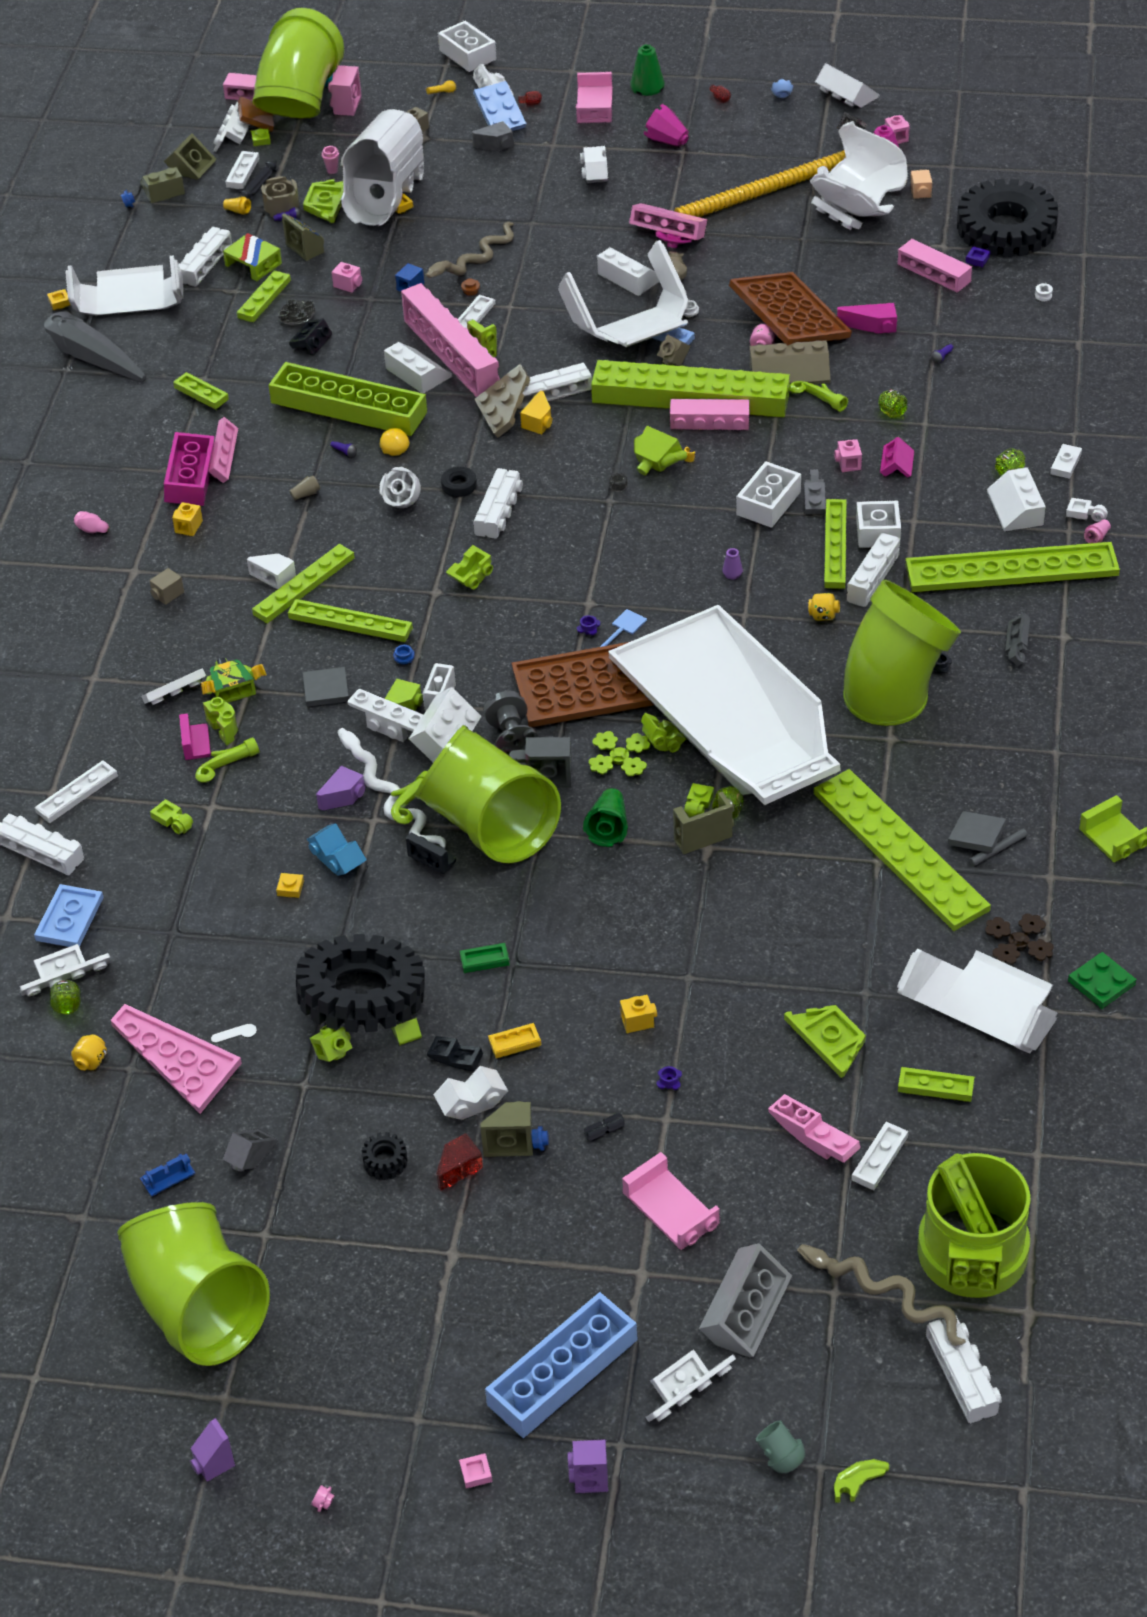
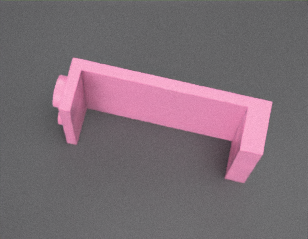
(594, 97)
(669, 1202)

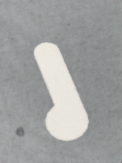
(245, 1030)

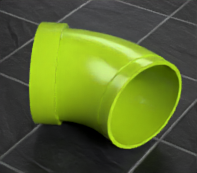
(296, 63)
(895, 656)
(491, 797)
(192, 1283)

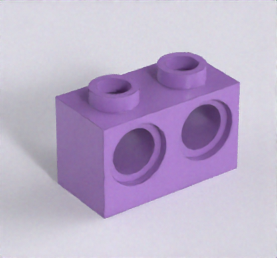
(588, 1466)

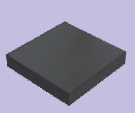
(325, 686)
(977, 831)

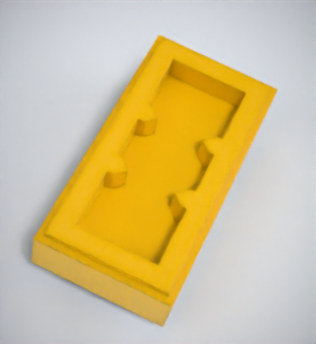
(514, 1040)

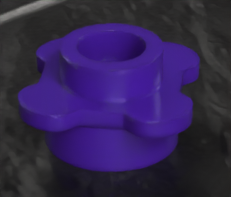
(588, 625)
(669, 1073)

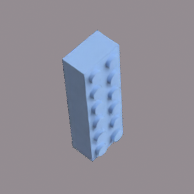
(561, 1364)

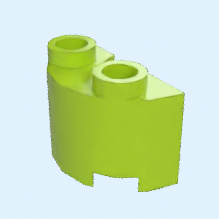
(472, 568)
(221, 716)
(662, 735)

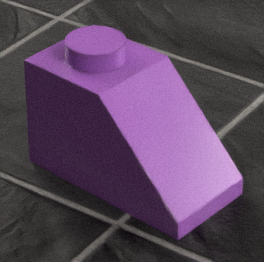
(341, 789)
(212, 1452)

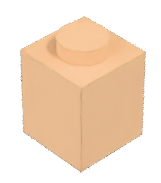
(921, 184)

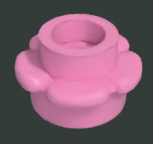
(323, 1498)

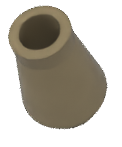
(305, 488)

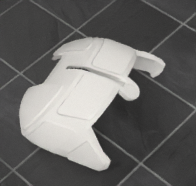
(864, 176)

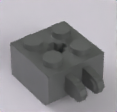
(548, 756)

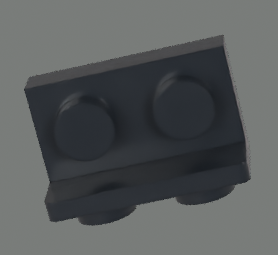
(311, 336)
(429, 853)

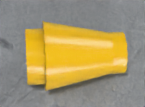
(239, 205)

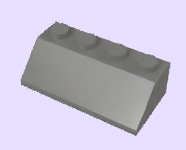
(746, 1301)

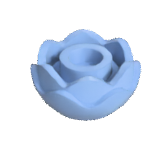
(782, 88)

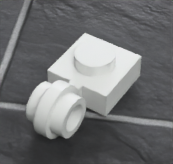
(1082, 508)

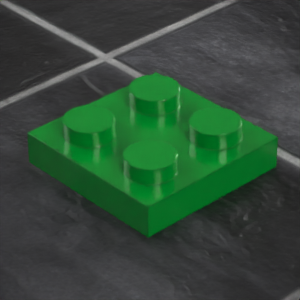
(1102, 980)

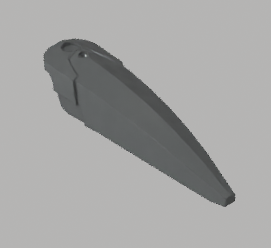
(86, 343)

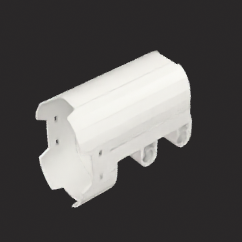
(385, 155)

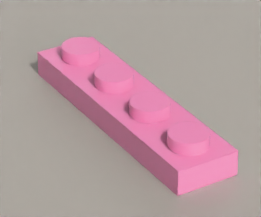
(223, 450)

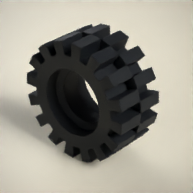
(384, 1144)

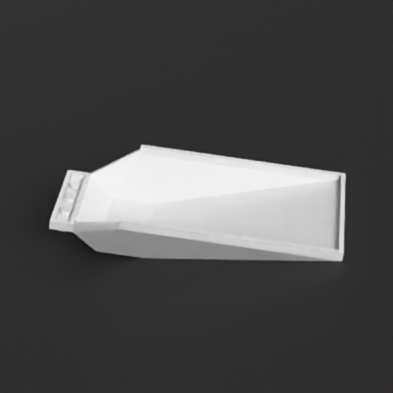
(732, 703)

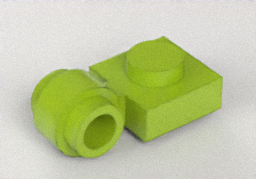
(698, 799)
(170, 813)

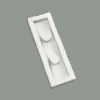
(242, 170)
(835, 214)
(174, 687)
(879, 1156)

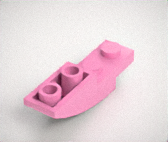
(809, 1129)

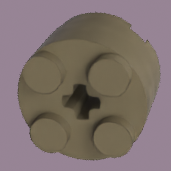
(279, 195)

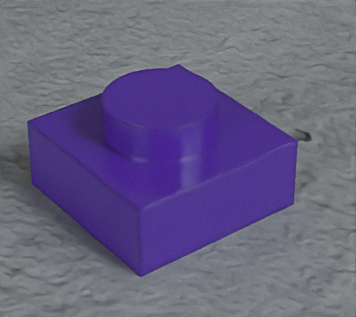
(977, 256)

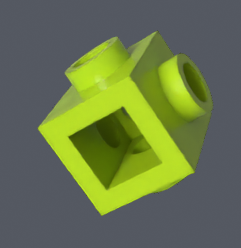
(331, 1043)

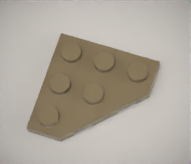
(503, 399)

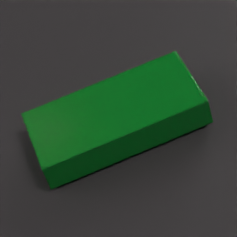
(484, 958)

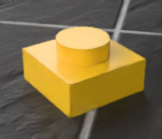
(406, 203)
(58, 299)
(290, 885)

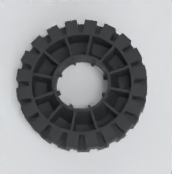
(988, 201)

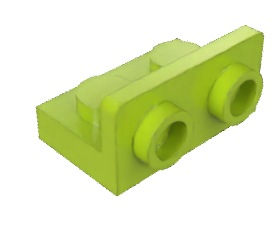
(485, 336)

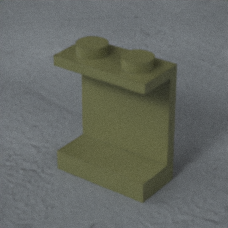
(704, 828)

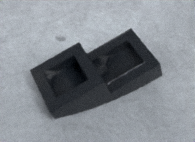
(451, 1053)

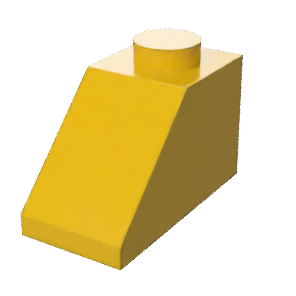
(537, 414)

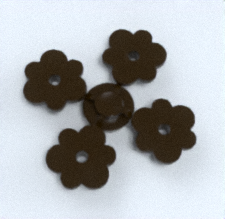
(1019, 940)

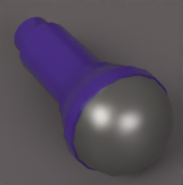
(294, 212)
(938, 355)
(349, 449)

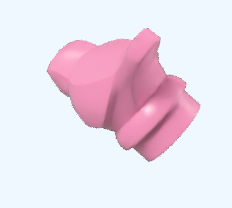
(90, 522)

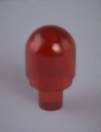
(720, 93)
(530, 98)

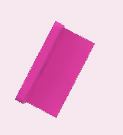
(897, 456)
(194, 739)

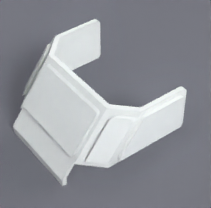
(126, 290)
(641, 326)
(983, 996)

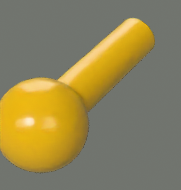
(448, 86)

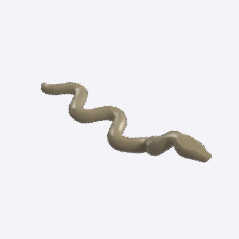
(460, 267)
(820, 1260)

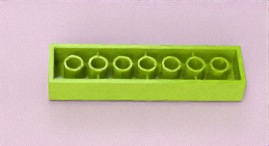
(347, 398)

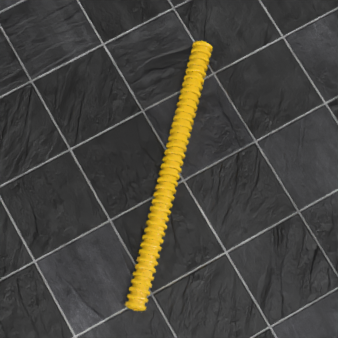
(760, 187)

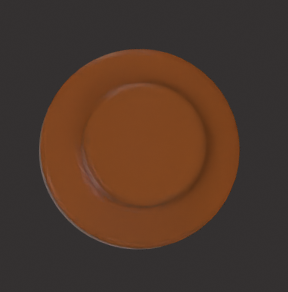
(470, 286)

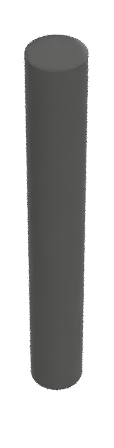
(1001, 845)

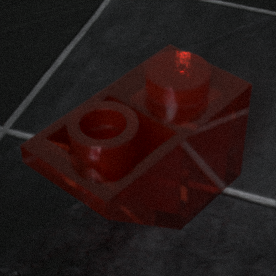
(458, 1161)

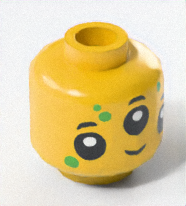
(823, 606)

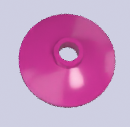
(672, 240)

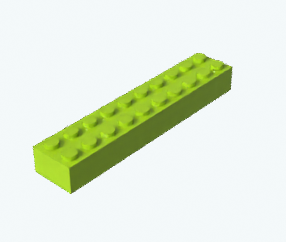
(657, 384)

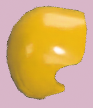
(394, 442)

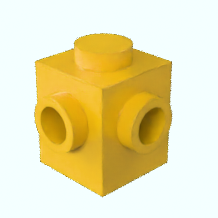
(187, 519)
(637, 1013)

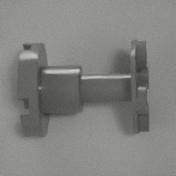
(507, 713)

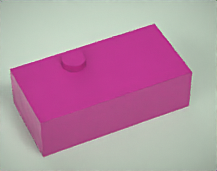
(188, 469)

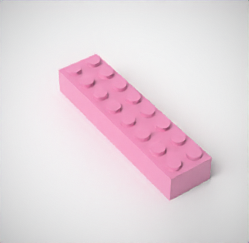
(449, 339)

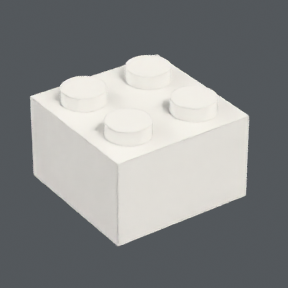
(877, 518)

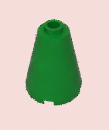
(647, 72)
(607, 819)

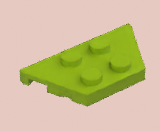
(324, 199)
(829, 1035)

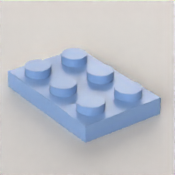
(499, 105)
(68, 916)

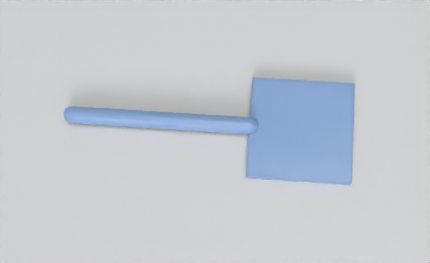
(628, 622)

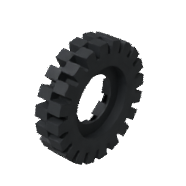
(397, 965)

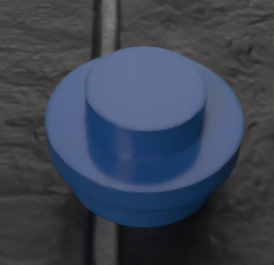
(128, 199)
(403, 654)
(540, 1138)

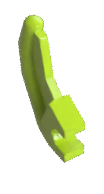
(853, 1477)

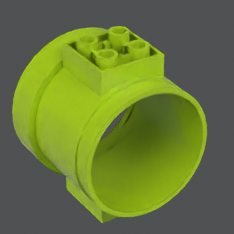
(974, 1262)

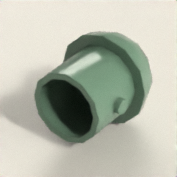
(781, 1448)

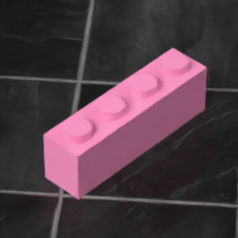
(239, 85)
(668, 221)
(934, 265)
(709, 414)

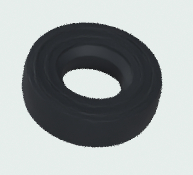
(458, 490)

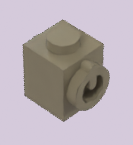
(673, 351)

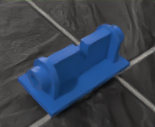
(168, 1175)

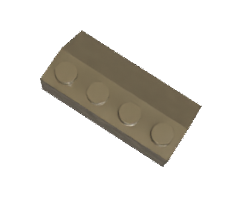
(801, 360)

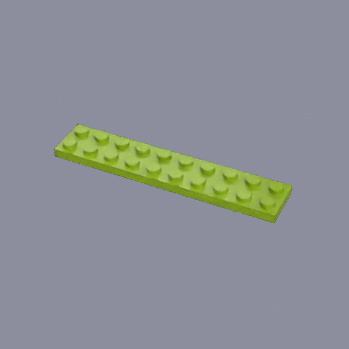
(1012, 566)
(902, 850)

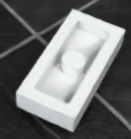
(1066, 461)

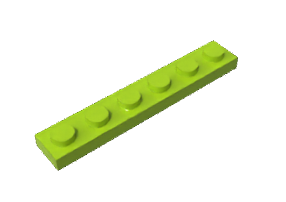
(835, 544)
(303, 583)
(350, 620)

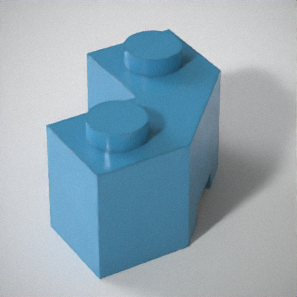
(334, 850)

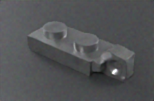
(814, 494)

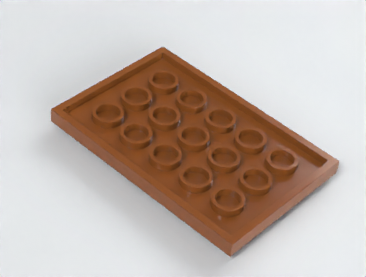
(790, 308)
(575, 686)

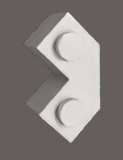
(594, 164)
(474, 1096)

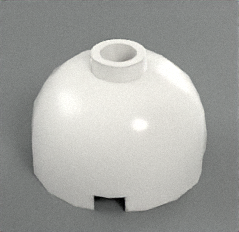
(400, 487)

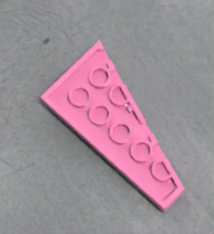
(184, 1060)

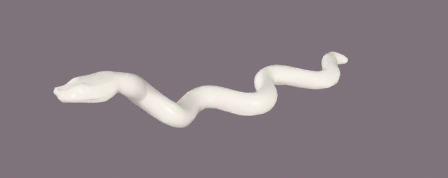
(352, 743)

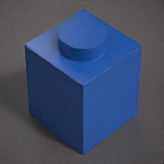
(408, 277)

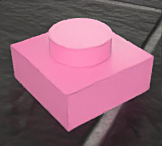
(475, 1470)

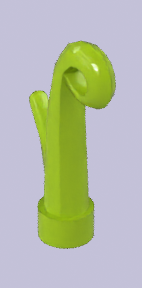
(836, 401)
(206, 772)
(407, 795)

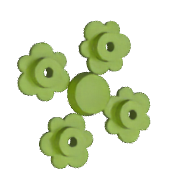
(619, 755)

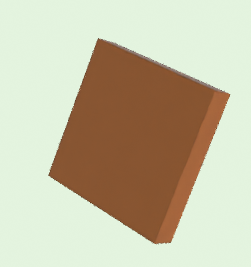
(254, 116)

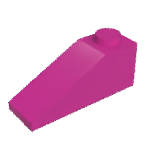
(870, 318)

